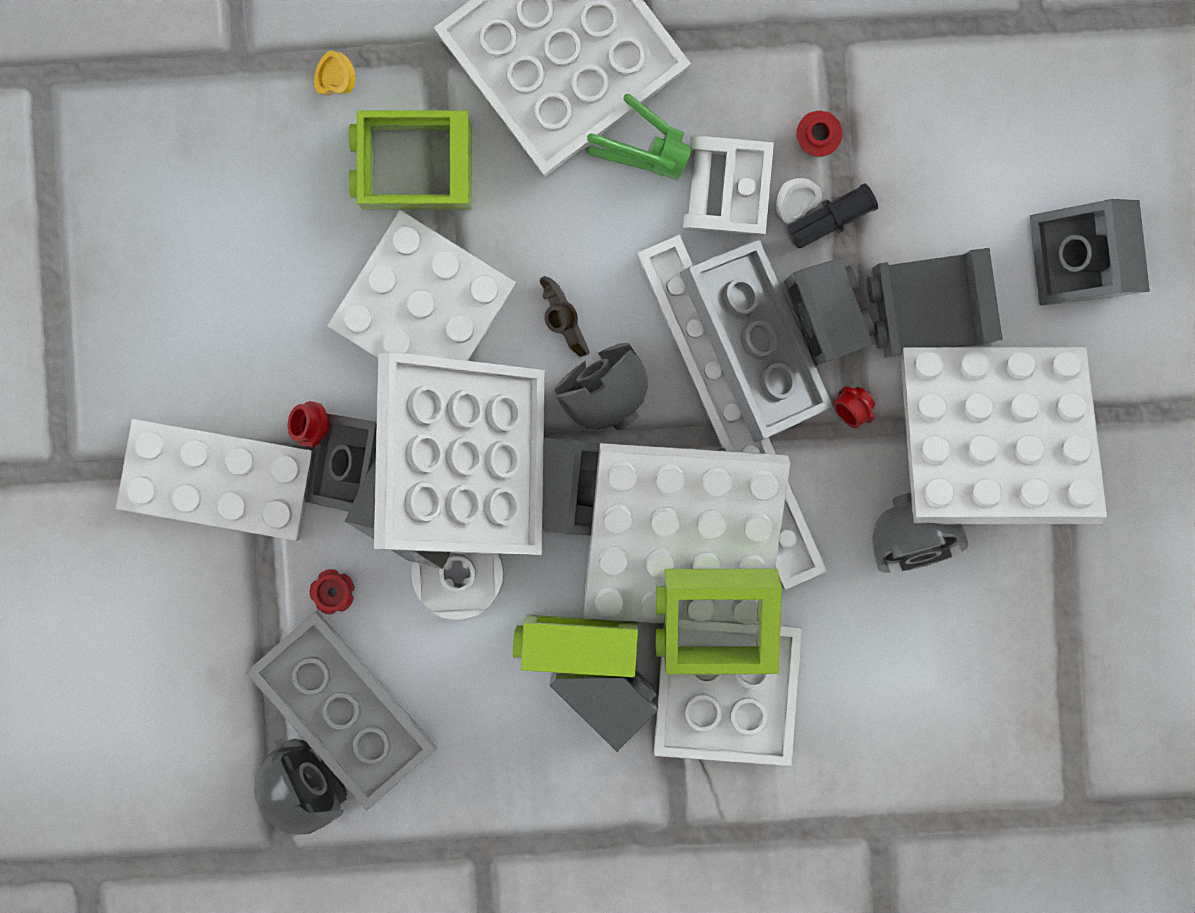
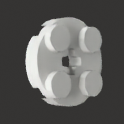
(464, 601)

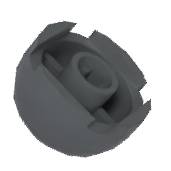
(606, 390)
(910, 543)
(298, 790)

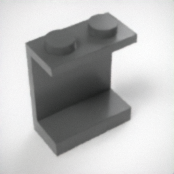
(935, 303)

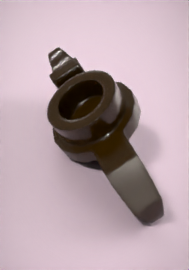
(562, 317)

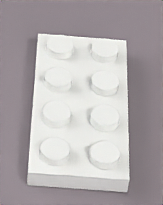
(215, 479)

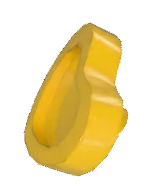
(334, 74)

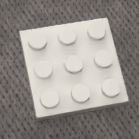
(421, 296)
(729, 714)

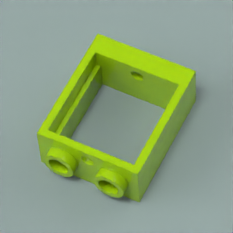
(362, 141)
(720, 585)
(576, 645)

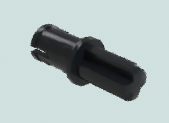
(832, 216)

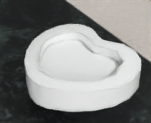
(797, 198)

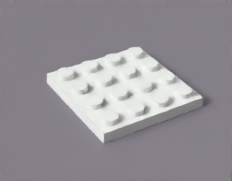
(561, 66)
(1002, 436)
(458, 456)
(680, 513)

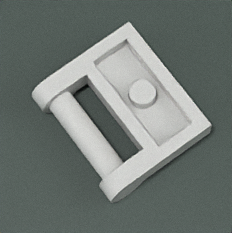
(744, 186)

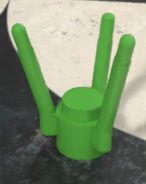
(664, 155)

